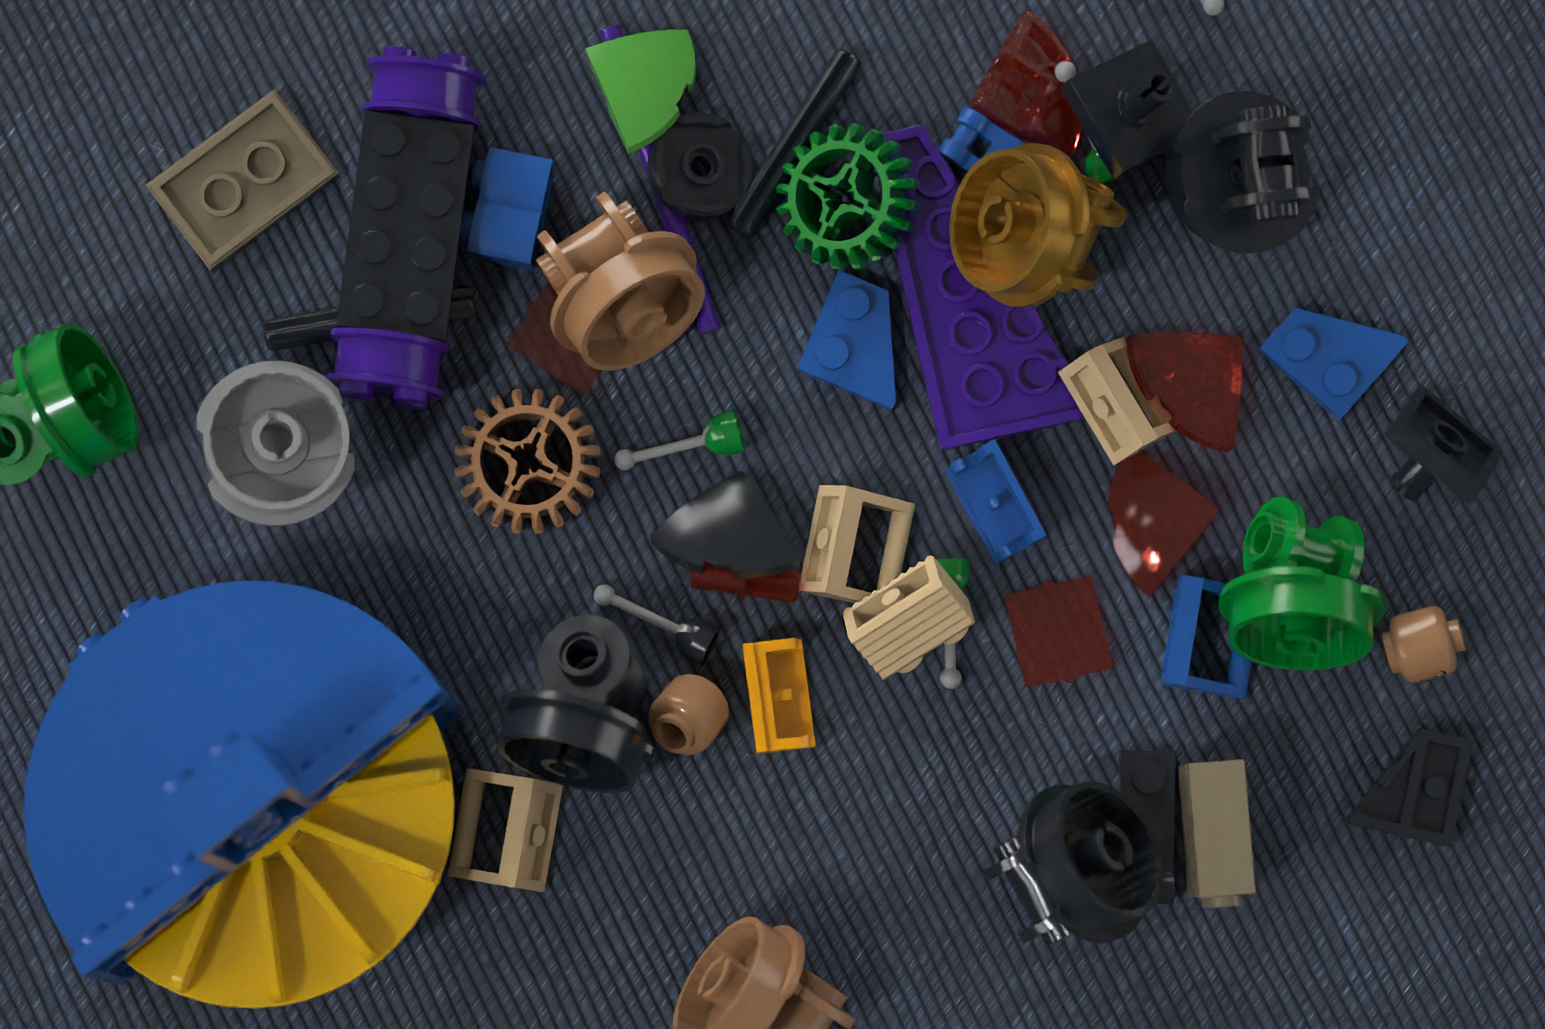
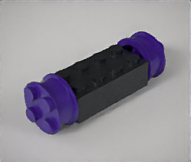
(405, 227)

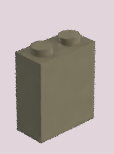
(1216, 832)

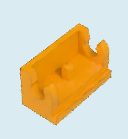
(778, 695)

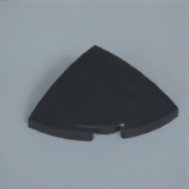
(728, 530)

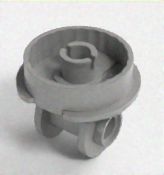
(275, 443)

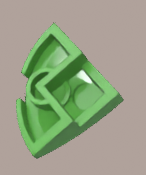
(644, 81)

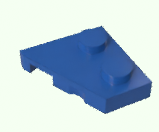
(853, 342)
(1330, 357)

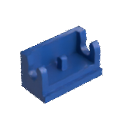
(995, 502)

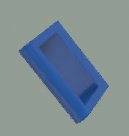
(1181, 639)

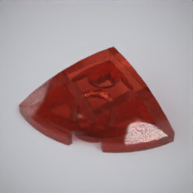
(1023, 91)
(1194, 380)
(1153, 519)

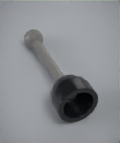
(693, 638)

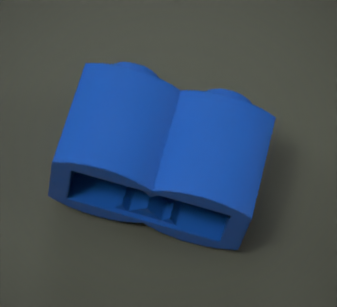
(509, 208)

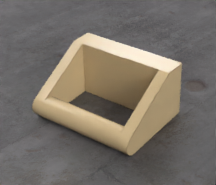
(1110, 404)
(834, 537)
(527, 834)

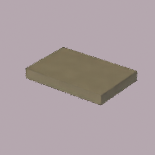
(243, 180)

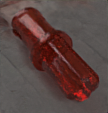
(779, 587)

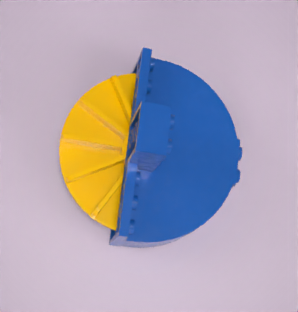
(241, 795)

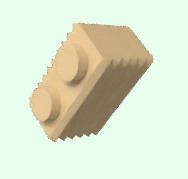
(908, 618)

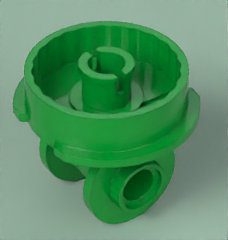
(63, 406)
(1301, 592)

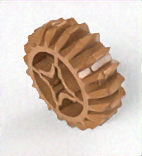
(540, 438)

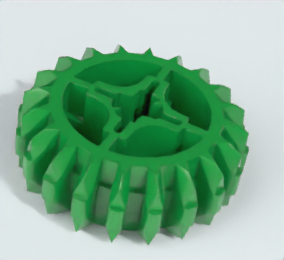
(858, 178)

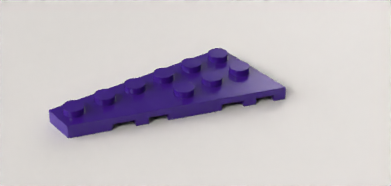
(981, 361)

